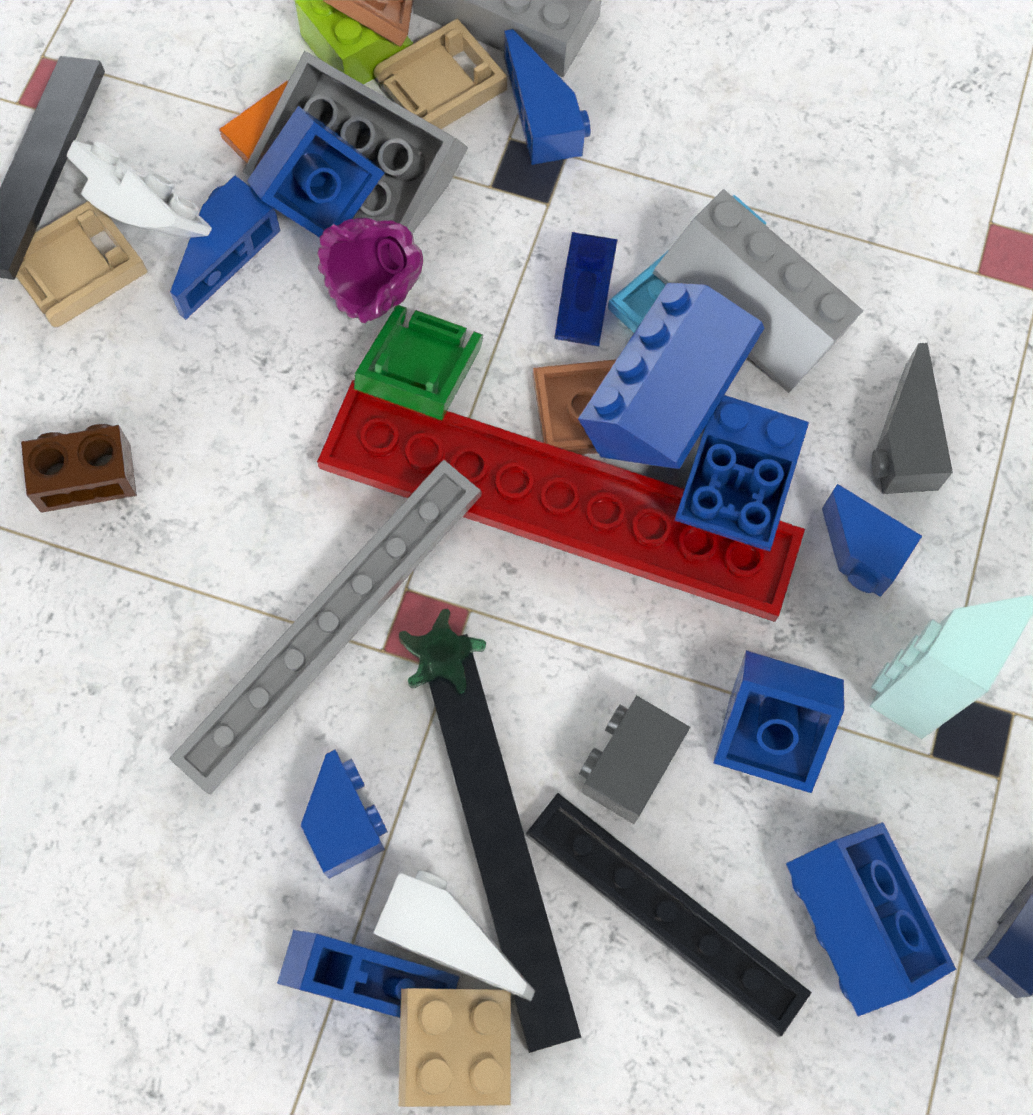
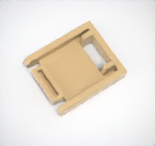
(431, 81)
(68, 272)

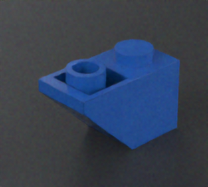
(336, 820)

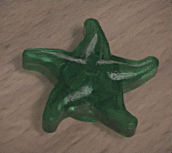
(440, 653)

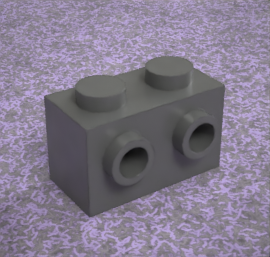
(634, 758)

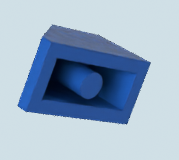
(866, 541)

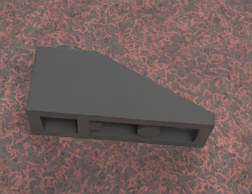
(913, 441)

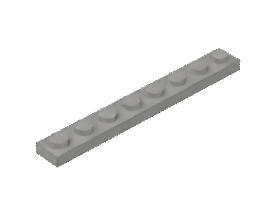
(325, 628)

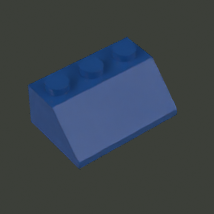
(870, 919)

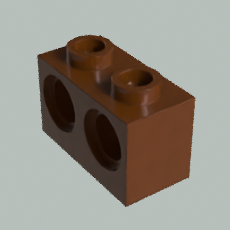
(78, 479)

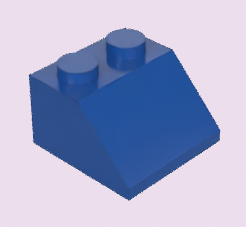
(314, 174)
(780, 721)

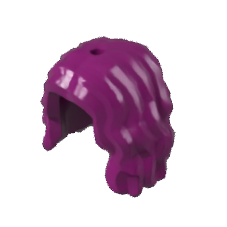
(368, 266)

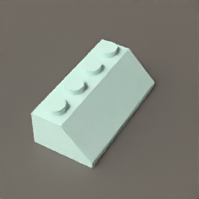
(949, 664)

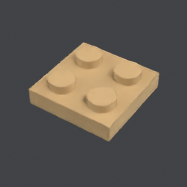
(455, 1047)

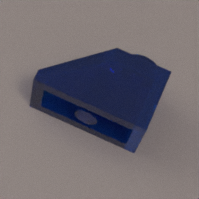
(585, 289)

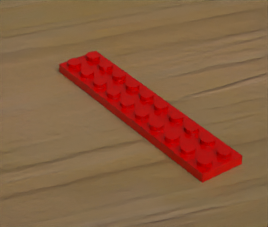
(560, 501)

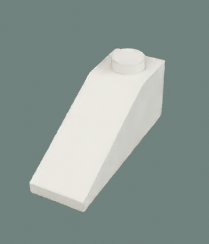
(437, 927)

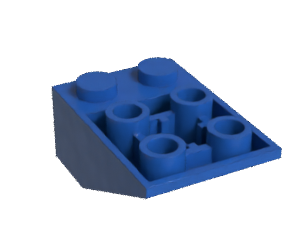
(742, 472)

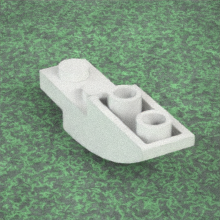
(135, 197)

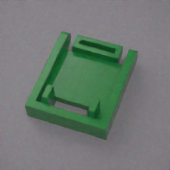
(418, 364)

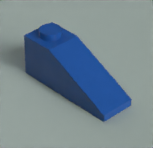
(545, 105)
(238, 232)
(355, 973)

